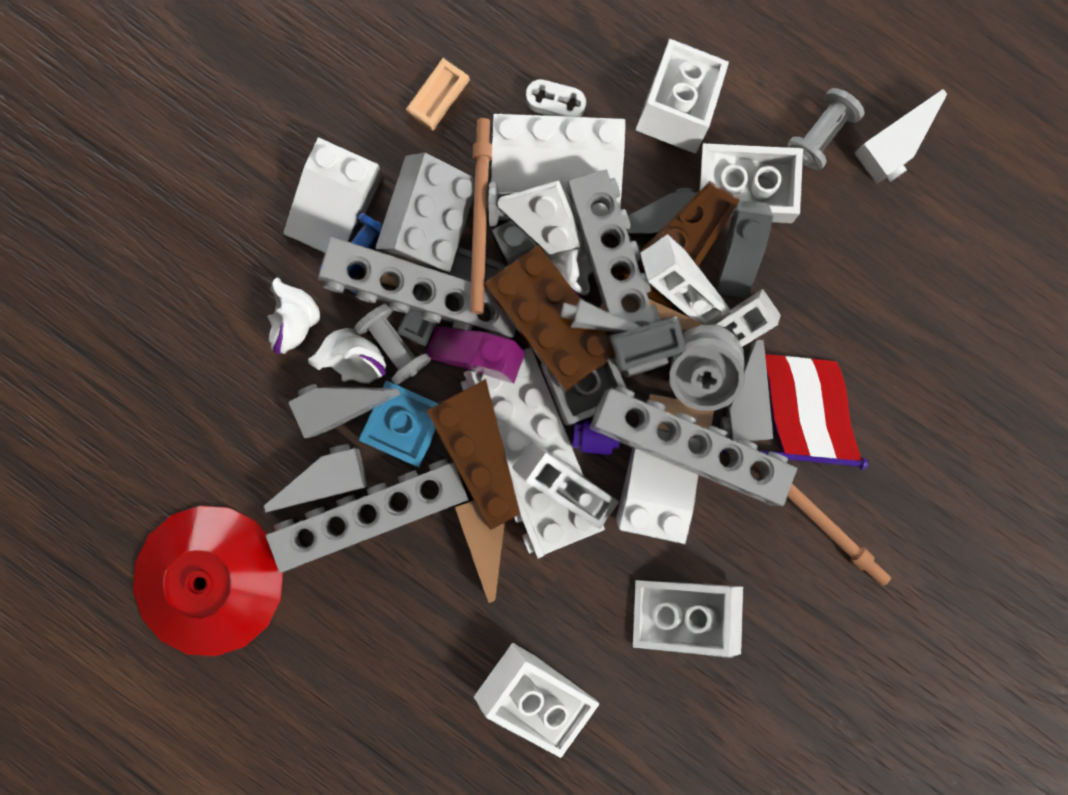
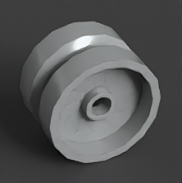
(710, 370)

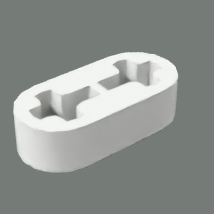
(558, 93)

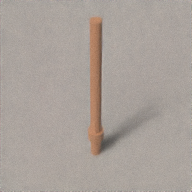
(482, 155)
(859, 556)

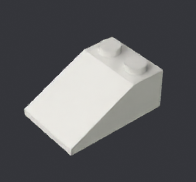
(683, 96)
(757, 175)
(331, 196)
(658, 496)
(688, 617)
(535, 701)

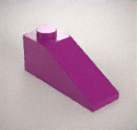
(477, 352)

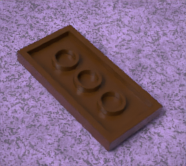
(532, 298)

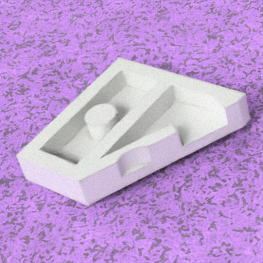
(544, 216)

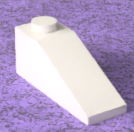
(898, 143)
(682, 282)
(751, 318)

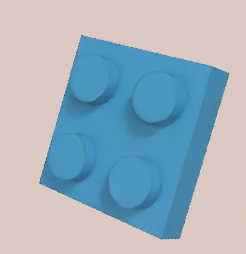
(401, 426)

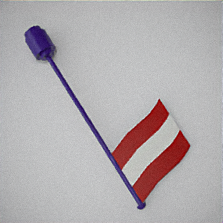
(807, 412)

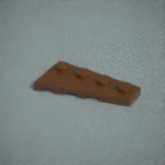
(693, 229)

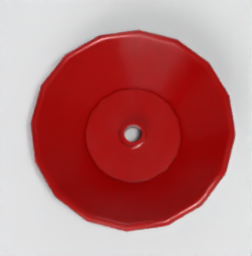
(238, 573)

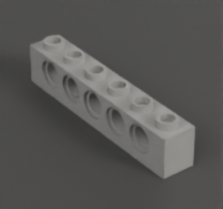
(601, 189)
(407, 274)
(775, 473)
(290, 552)

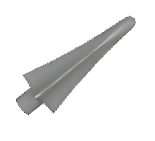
(588, 316)

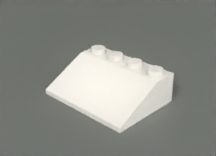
(555, 148)

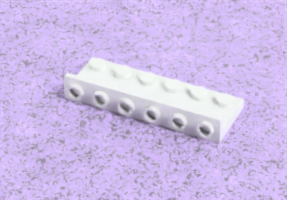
(528, 414)

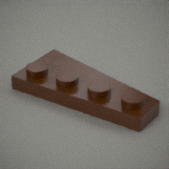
(475, 444)

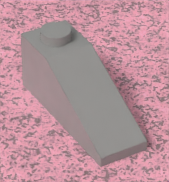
(328, 407)
(750, 413)
(327, 477)
(564, 484)

